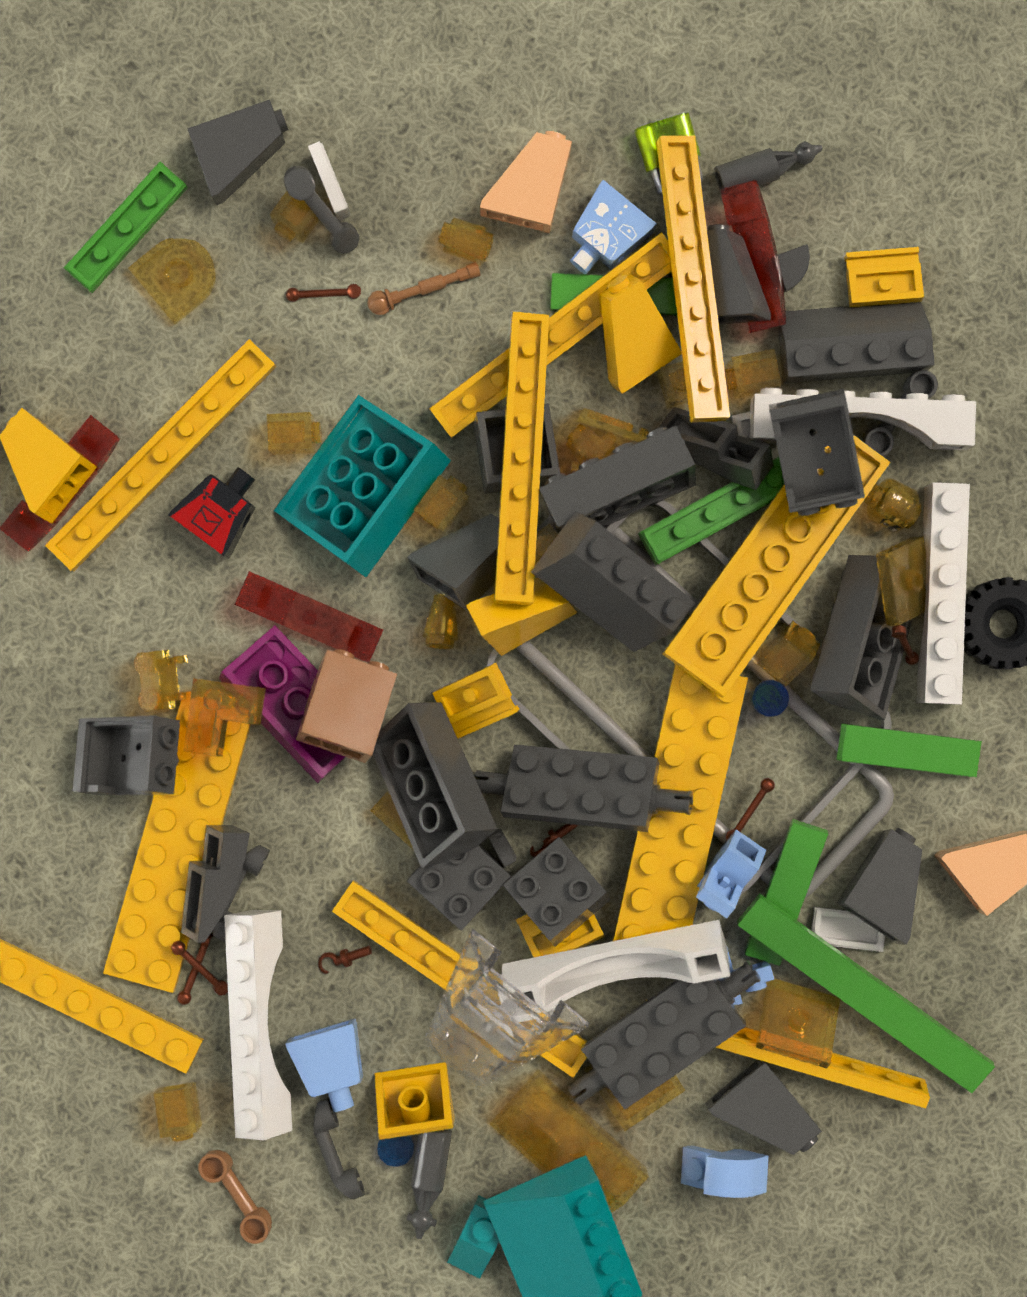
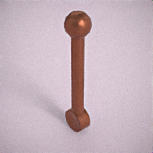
(352, 291)
(911, 656)
(766, 785)
(219, 986)
(184, 997)

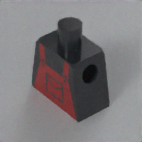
(217, 511)

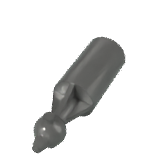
(764, 165)
(428, 1176)

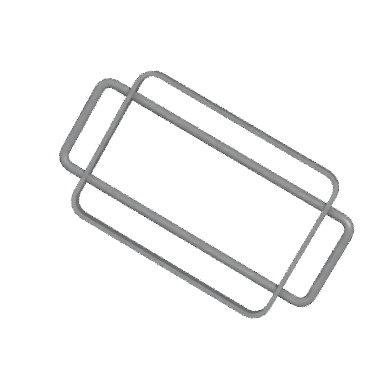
(796, 703)

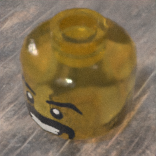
(893, 505)

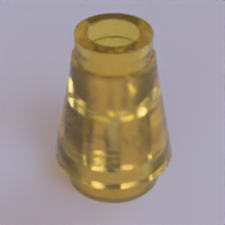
(441, 624)

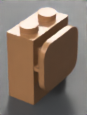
(346, 705)

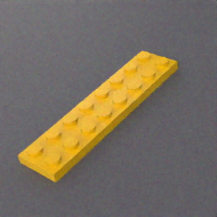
(761, 583)
(172, 838)
(674, 852)

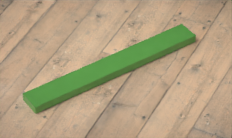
(865, 993)

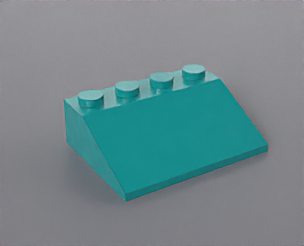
(363, 487)
(562, 1236)

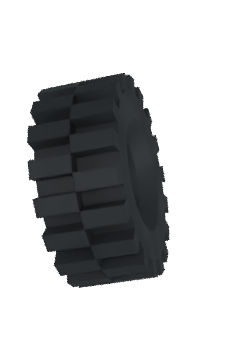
(978, 637)

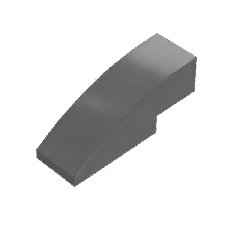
(722, 450)
(213, 879)

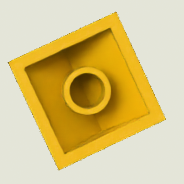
(413, 1101)

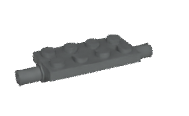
(583, 788)
(663, 1037)

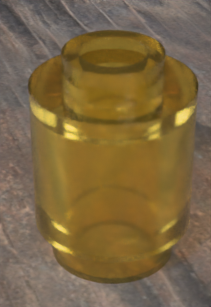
(466, 240)

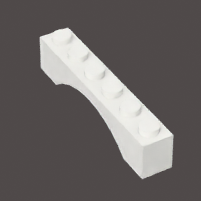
(936, 423)
(946, 571)
(683, 953)
(259, 1094)

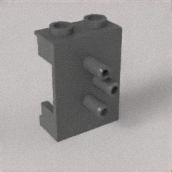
(804, 452)
(126, 756)

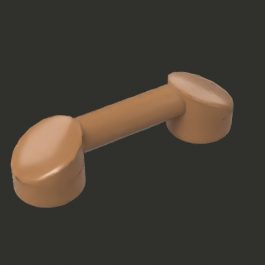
(257, 1218)

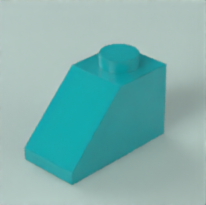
(475, 1242)

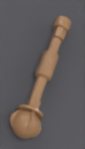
(381, 302)

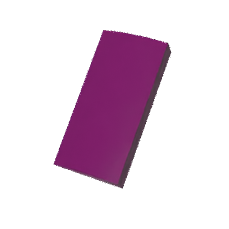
(288, 680)

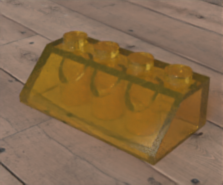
(556, 1131)

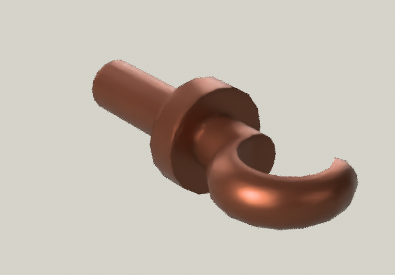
(561, 832)
(345, 957)

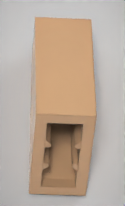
(531, 184)
(988, 869)

